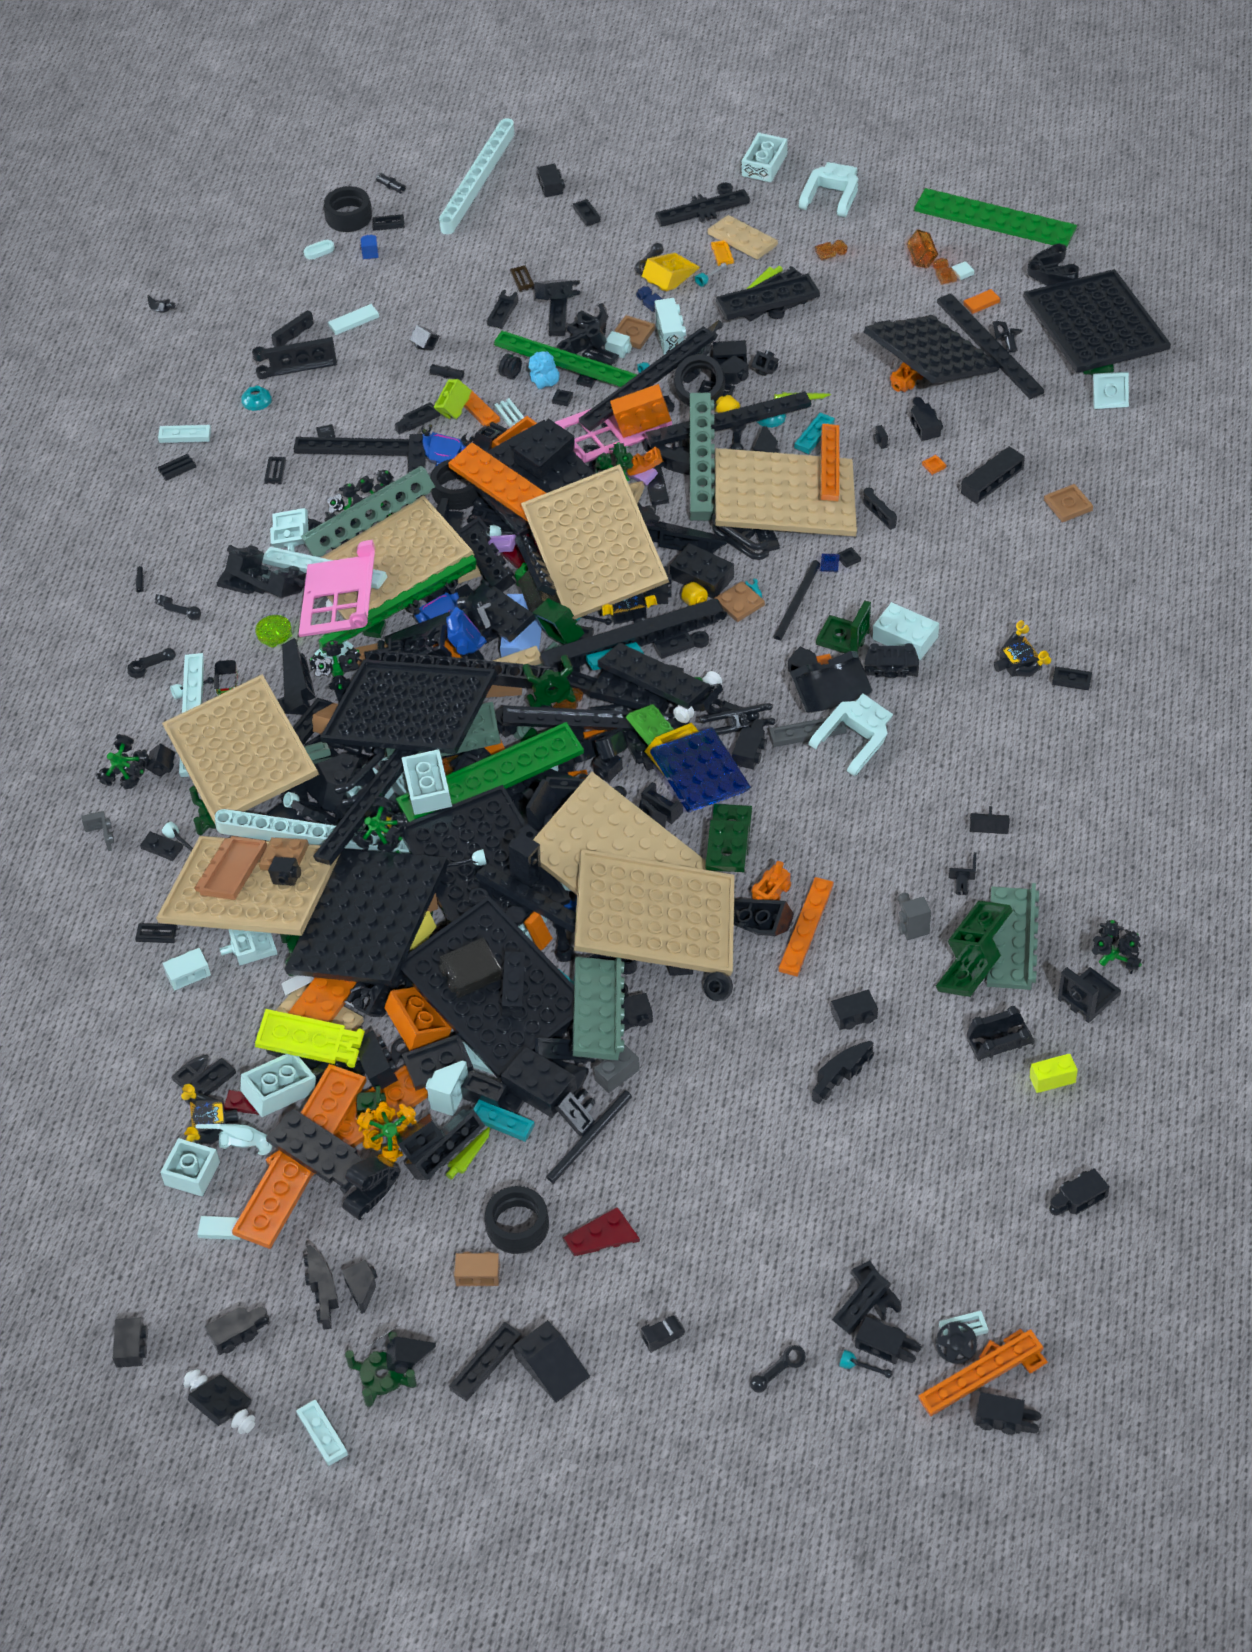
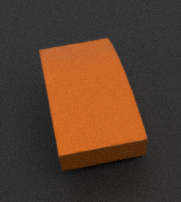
(645, 462)

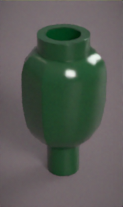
(1105, 369)

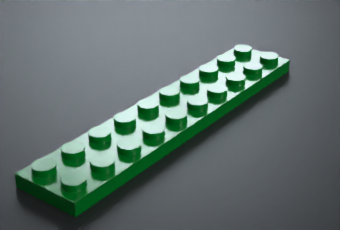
(995, 217)
(507, 767)

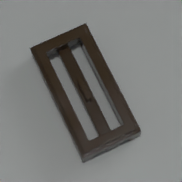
(525, 286)

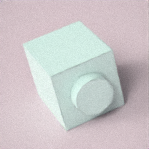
(618, 344)

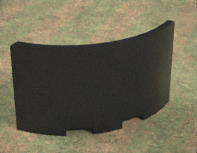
(830, 684)

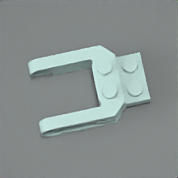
(833, 177)
(863, 717)

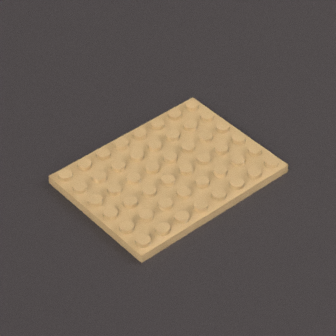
(781, 493)
(595, 542)
(407, 548)
(240, 748)
(605, 822)
(259, 904)
(655, 912)

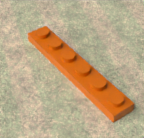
(830, 462)
(806, 926)
(980, 1372)

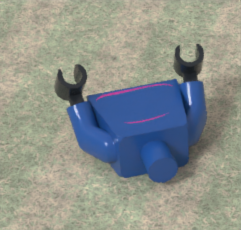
(442, 447)
(436, 607)
(463, 632)

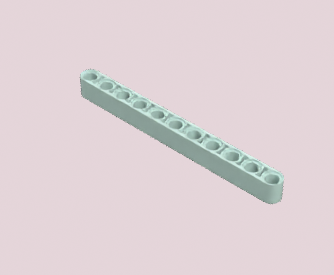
(476, 176)
(289, 827)

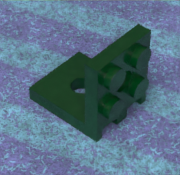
(853, 632)

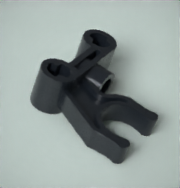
(589, 335)

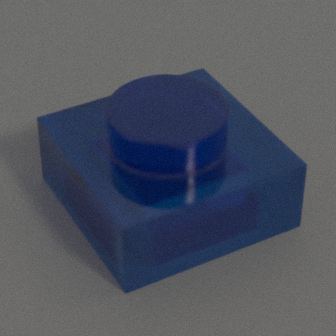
(830, 562)

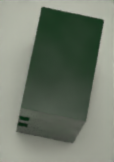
(558, 622)

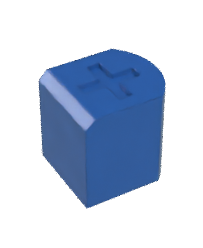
(369, 247)

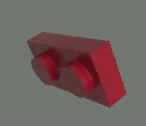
(237, 1101)

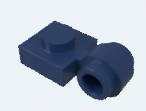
(649, 299)

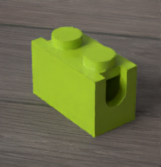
(452, 399)

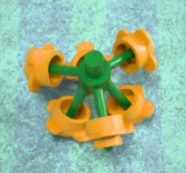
(384, 1115)

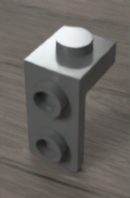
(98, 821)

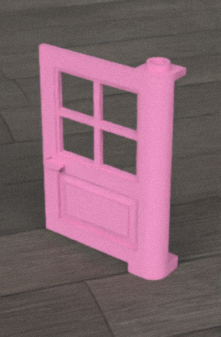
(611, 425)
(337, 578)

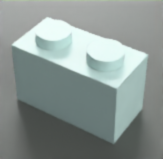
(186, 969)

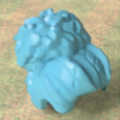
(543, 370)

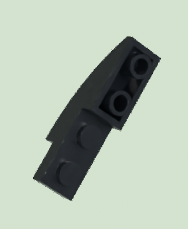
(673, 460)
(841, 1066)
(322, 1285)

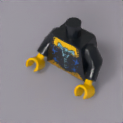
(630, 608)
(1019, 656)
(206, 1111)

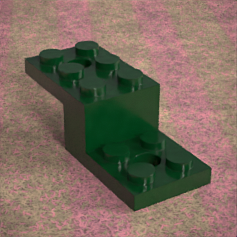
(728, 838)
(974, 948)

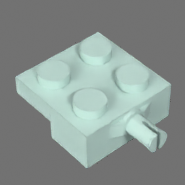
(289, 528)
(249, 946)

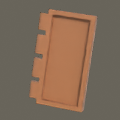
(230, 867)

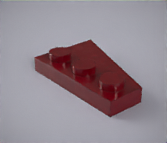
(604, 1232)

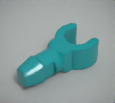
(754, 587)

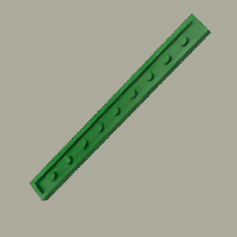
(565, 359)
(404, 598)

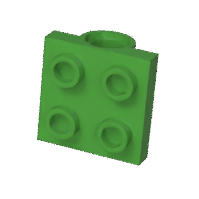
(649, 723)

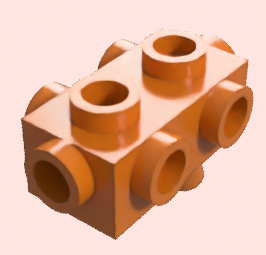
(904, 378)
(772, 883)

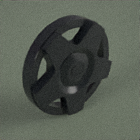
(956, 1342)

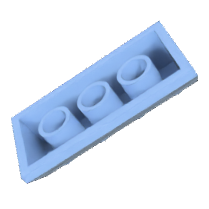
(526, 639)

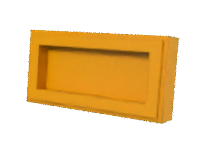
(722, 252)

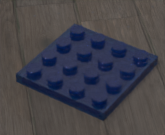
(700, 769)

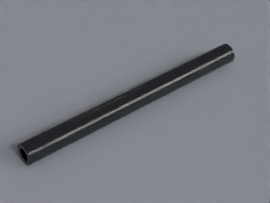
(795, 603)
(588, 1137)

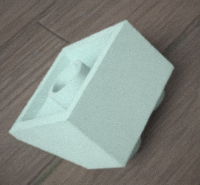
(445, 1088)

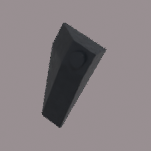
(762, 916)

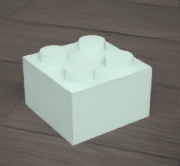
(190, 1167)

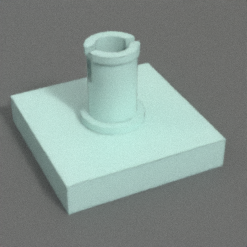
(1111, 390)

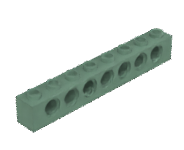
(701, 510)
(358, 511)

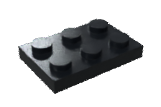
(427, 1059)

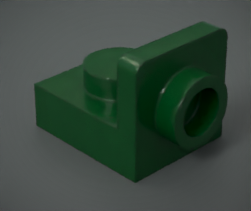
(370, 1100)

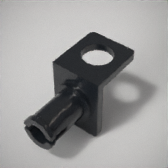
(1008, 335)
(962, 876)

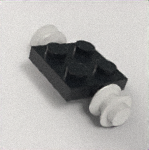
(715, 682)
(219, 1400)

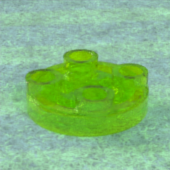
(273, 630)

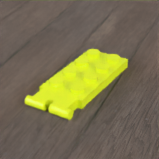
(308, 1038)

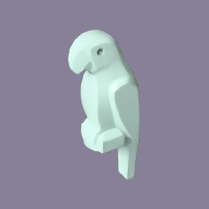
(239, 1136)

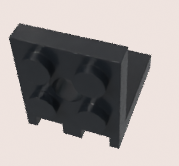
(1087, 993)

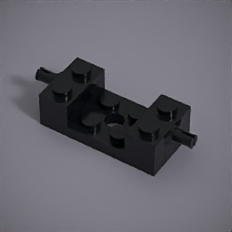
(247, 565)

